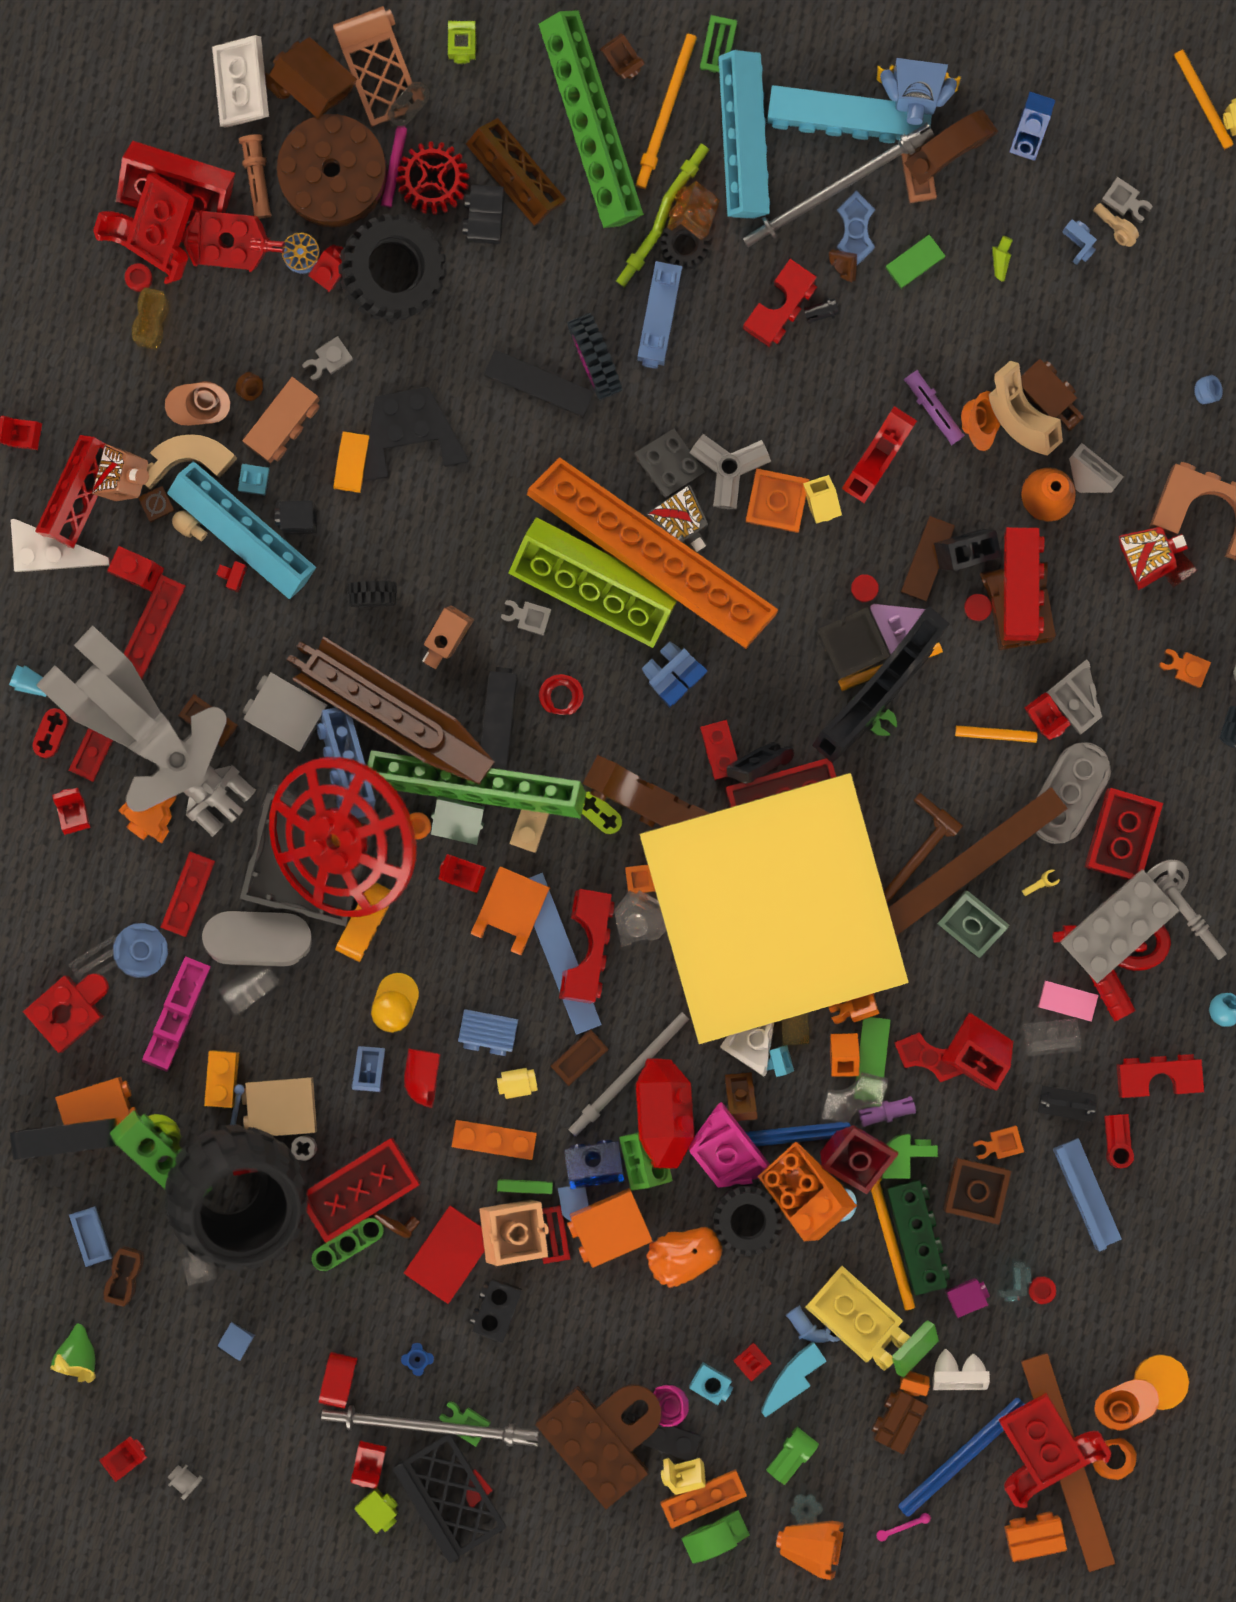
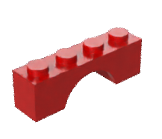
(592, 913)

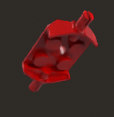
(205, 245)

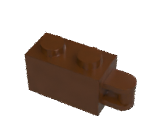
(1050, 394)

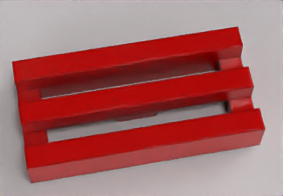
(556, 1257)

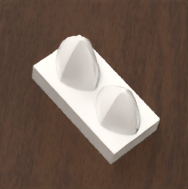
(950, 1378)

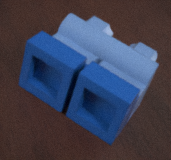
(680, 664)

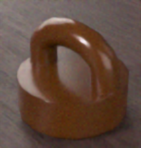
(249, 386)

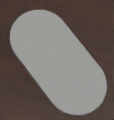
(1078, 783)
(257, 938)

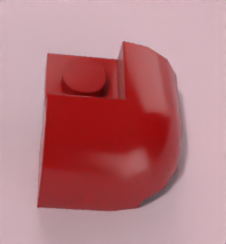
(421, 1076)

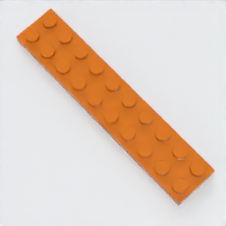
(652, 552)

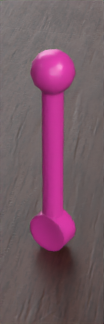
(882, 1535)

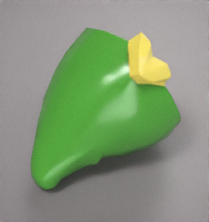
(76, 1356)

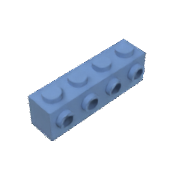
(342, 741)

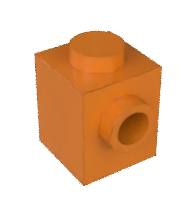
(844, 1049)

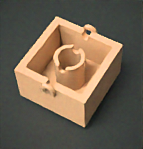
(513, 1232)

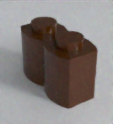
(122, 1284)

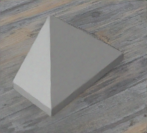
(1092, 473)

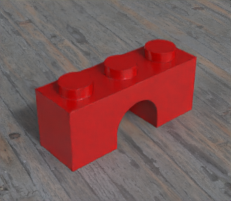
(768, 323)
(1184, 1073)

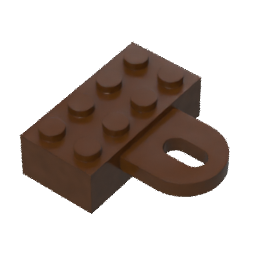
(599, 1441)

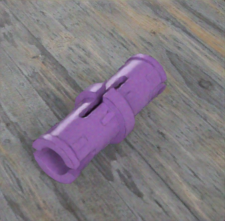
(887, 1111)

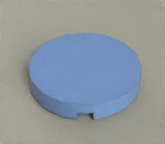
(140, 950)

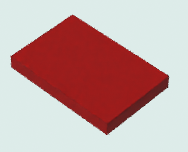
(447, 1255)

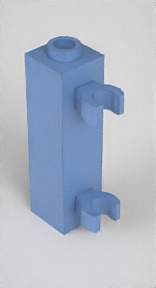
(659, 314)

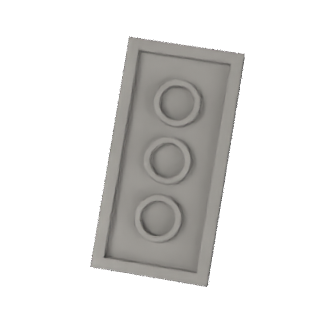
(1119, 926)

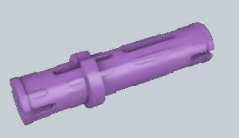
(914, 381)

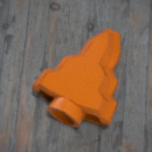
(150, 821)

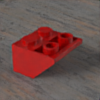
(980, 1052)

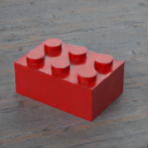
(1123, 834)

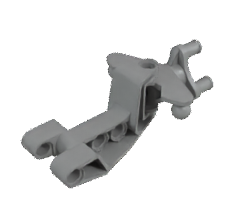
(119, 706)

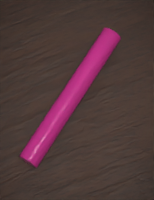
(395, 161)

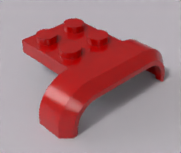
(155, 227)
(1046, 1448)

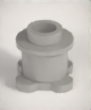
(183, 1480)

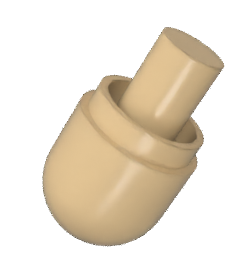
(188, 525)

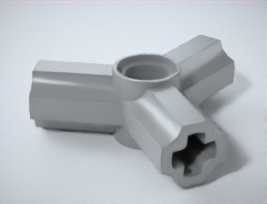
(728, 484)

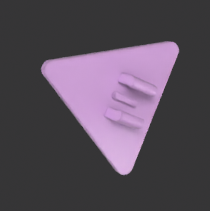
(894, 622)

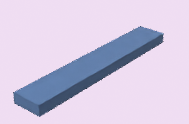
(561, 958)

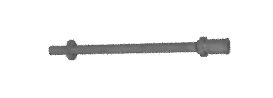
(906, 145)
(510, 1434)

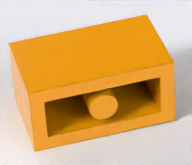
(221, 1078)

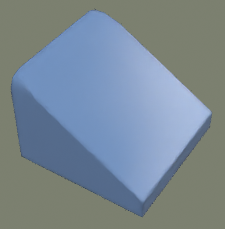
(236, 1341)

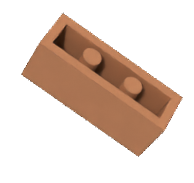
(282, 421)

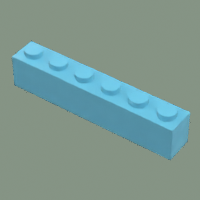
(838, 114)
(744, 134)
(241, 530)

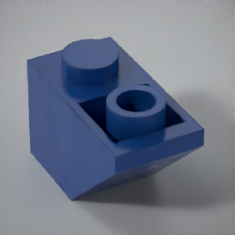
(1032, 126)

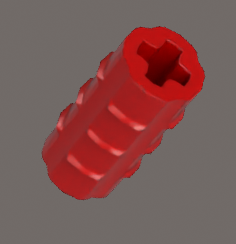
(1114, 996)

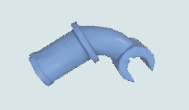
(807, 1329)

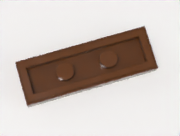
(925, 562)

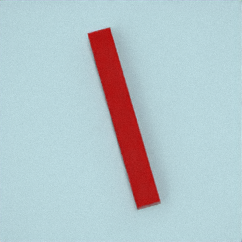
(140, 652)

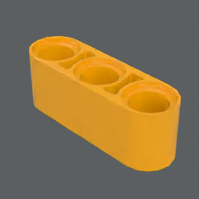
(362, 929)

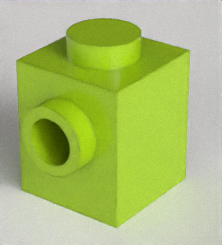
(378, 1510)

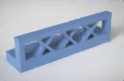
(1087, 1194)

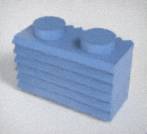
(487, 1031)

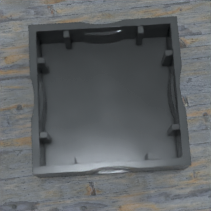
(268, 885)

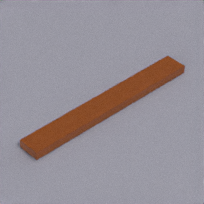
(1076, 1485)

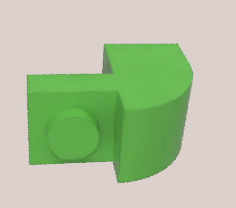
(901, 1165)
(715, 1538)

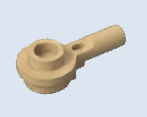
(1124, 230)

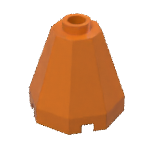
(813, 1546)

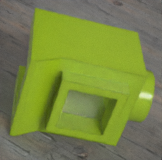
(461, 41)

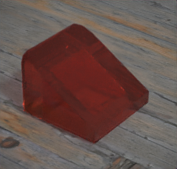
(1183, 570)

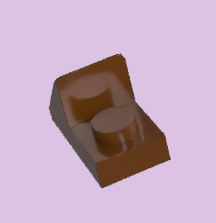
(741, 1096)

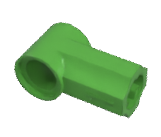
(793, 1454)

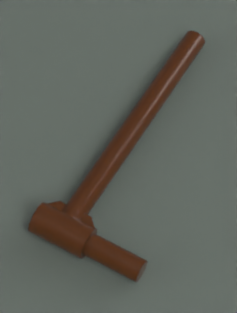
(944, 824)

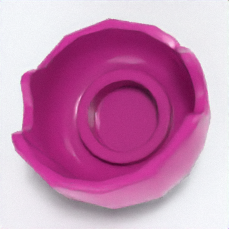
(675, 1407)

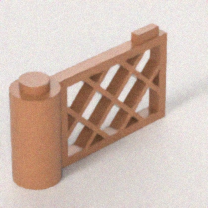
(362, 33)

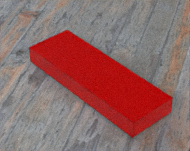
(188, 894)

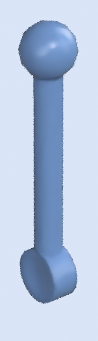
(238, 1090)

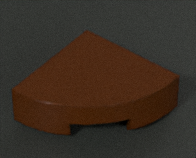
(844, 263)

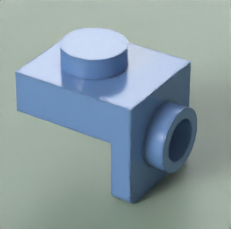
(1080, 234)

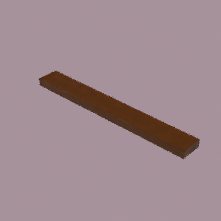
(975, 860)

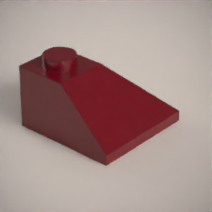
(857, 1158)

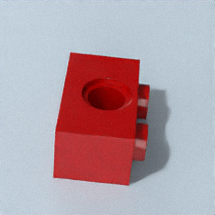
(719, 748)

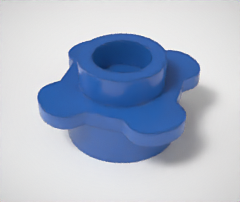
(417, 1351)

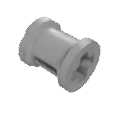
(304, 1139)

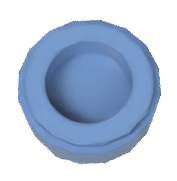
(1208, 389)

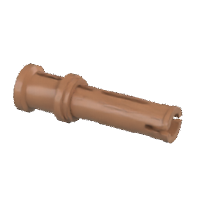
(254, 164)

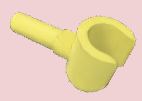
(1040, 883)

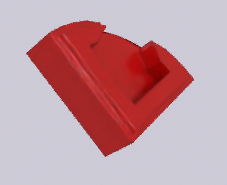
(474, 1497)

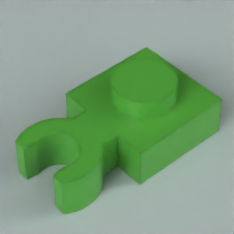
(468, 1418)

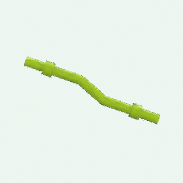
(635, 261)

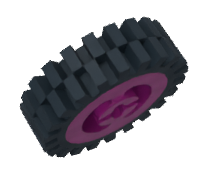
(594, 356)

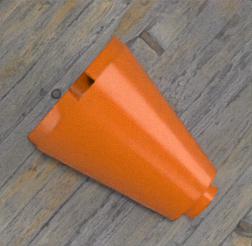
(1042, 500)

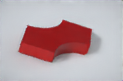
(917, 1052)

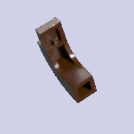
(950, 144)

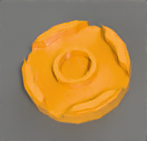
(1167, 1378)

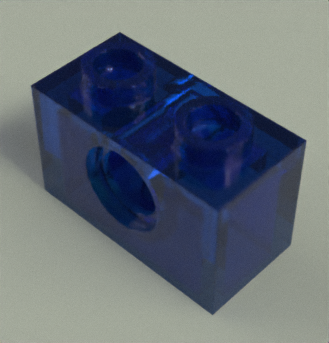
(607, 1172)

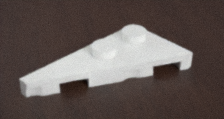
(38, 552)
(751, 1047)

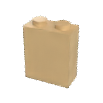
(281, 1106)

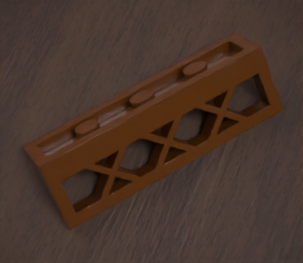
(512, 172)

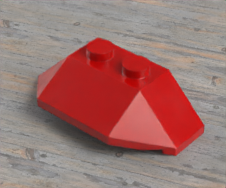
(664, 1112)

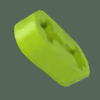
(607, 810)

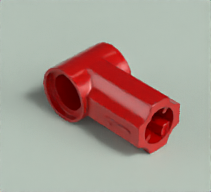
(1118, 1136)

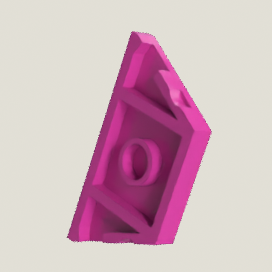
(727, 1150)

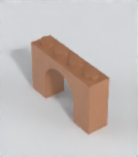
(1181, 489)

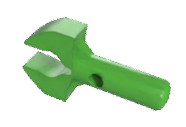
(877, 729)

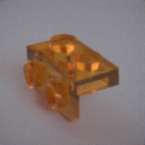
(694, 210)

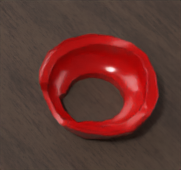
(558, 680)

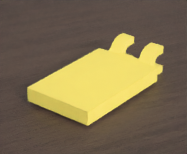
(858, 1317)

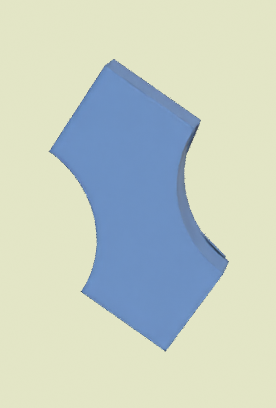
(855, 215)

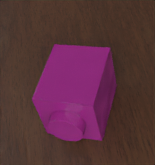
(967, 1297)

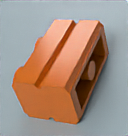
(1035, 1537)

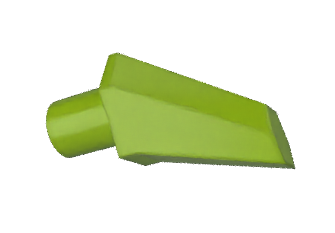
(1001, 258)

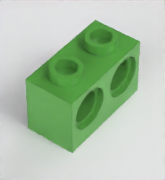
(639, 1165)

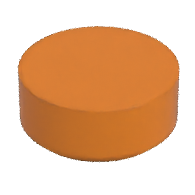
(421, 825)

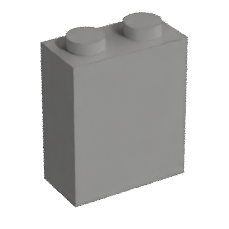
(284, 712)

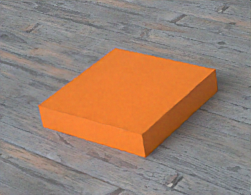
(776, 500)

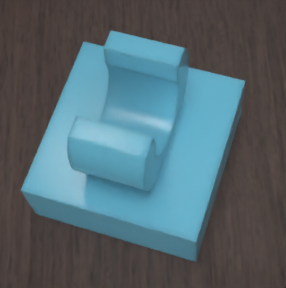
(253, 479)
(780, 1061)

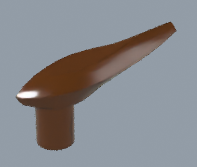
(394, 1225)

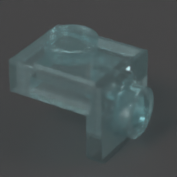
(1021, 1277)

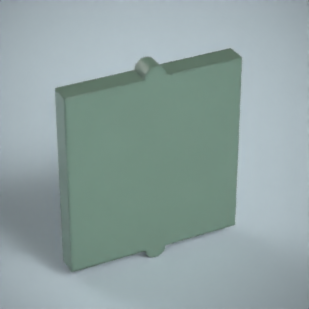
(457, 820)

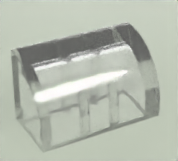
(249, 987)

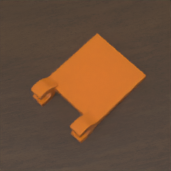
(512, 907)

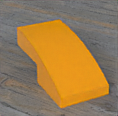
(351, 462)

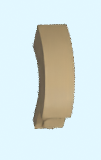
(1019, 417)
(188, 448)

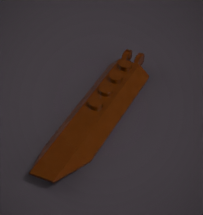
(390, 710)

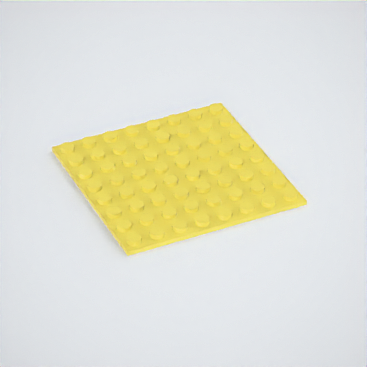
(774, 908)

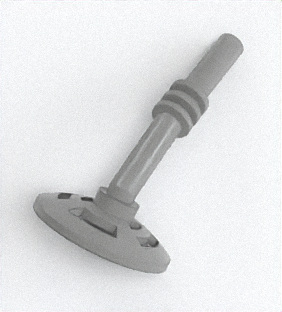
(1173, 890)

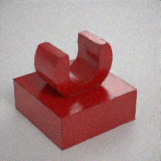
(234, 576)
(752, 1361)

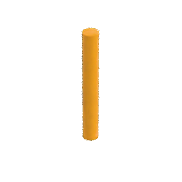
(998, 734)

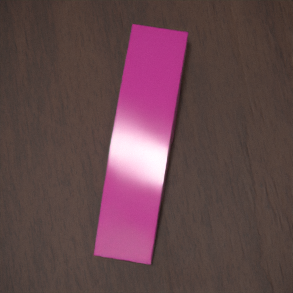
(176, 1014)

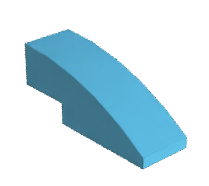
(792, 1378)

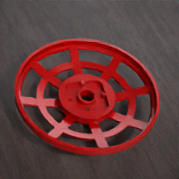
(350, 835)

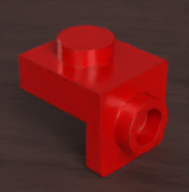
(326, 268)
(20, 433)
(1047, 716)
(71, 810)
(461, 873)
(123, 1458)
(368, 1465)

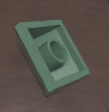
(973, 924)

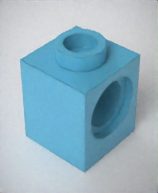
(703, 1374)

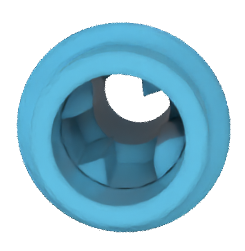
(25, 681)

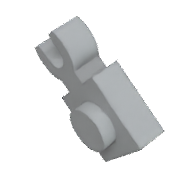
(1123, 198)
(331, 356)
(531, 618)

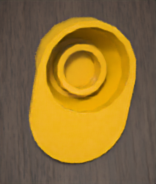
(394, 1002)

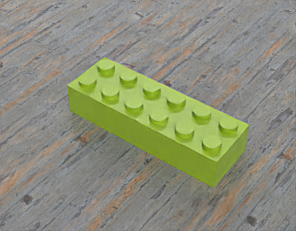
(592, 582)

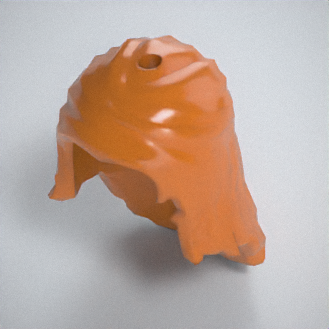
(674, 1258)

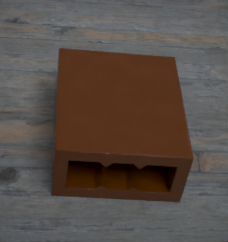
(312, 76)

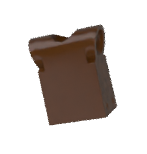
(994, 585)

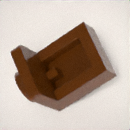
(622, 57)

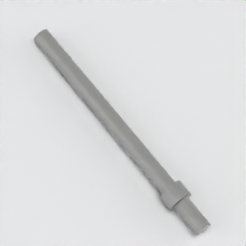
(591, 1112)

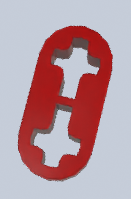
(44, 730)

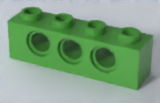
(128, 1137)

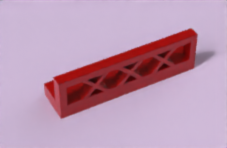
(67, 491)

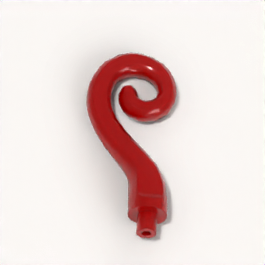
(1134, 963)

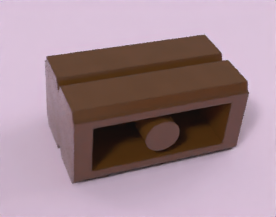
(899, 1421)

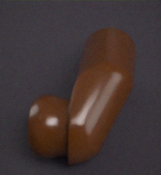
(275, 88)

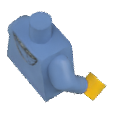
(917, 87)

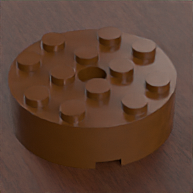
(315, 148)

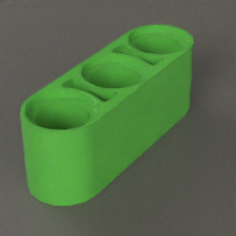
(335, 1248)

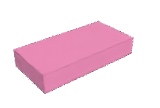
(1068, 1001)

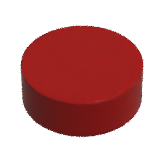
(138, 277)
(864, 588)
(977, 607)
(1042, 1290)

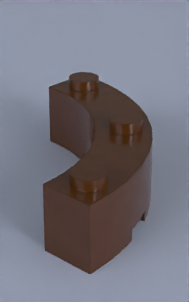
(637, 795)

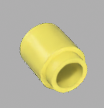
(517, 1083)

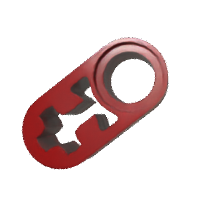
(337, 1380)

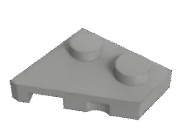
(1077, 698)

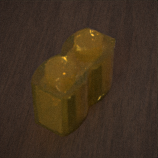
(153, 310)

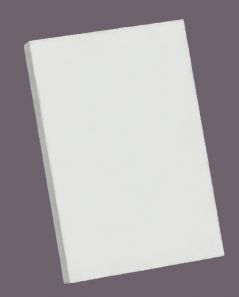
(240, 81)

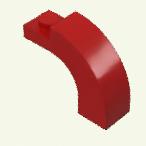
(879, 454)

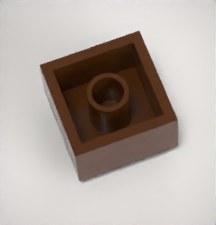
(977, 1190)

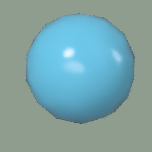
(1223, 1009)

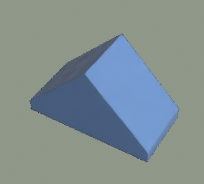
(369, 1069)

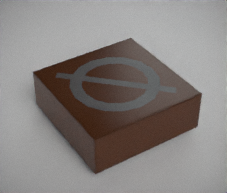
(156, 504)

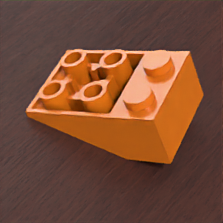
(806, 1193)

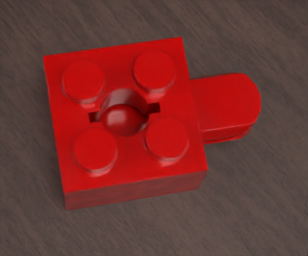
(68, 1009)

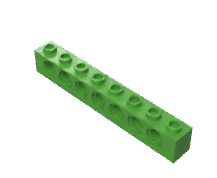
(590, 119)
(497, 787)

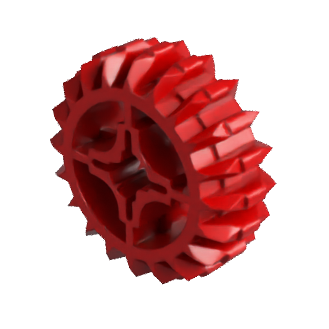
(423, 184)

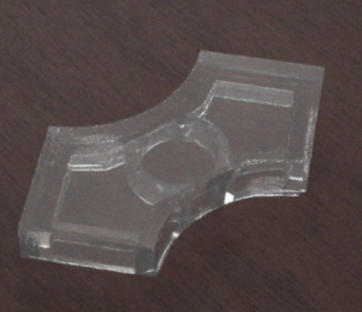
(865, 1092)

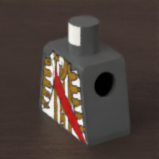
(682, 518)

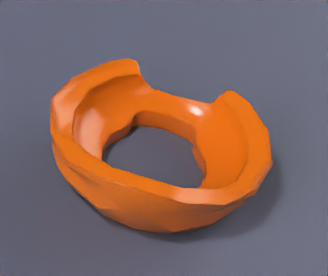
(1117, 1474)

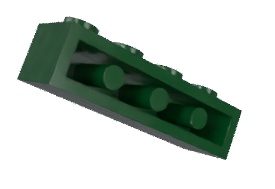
(917, 1237)

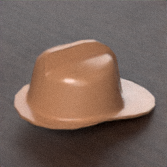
(197, 403)

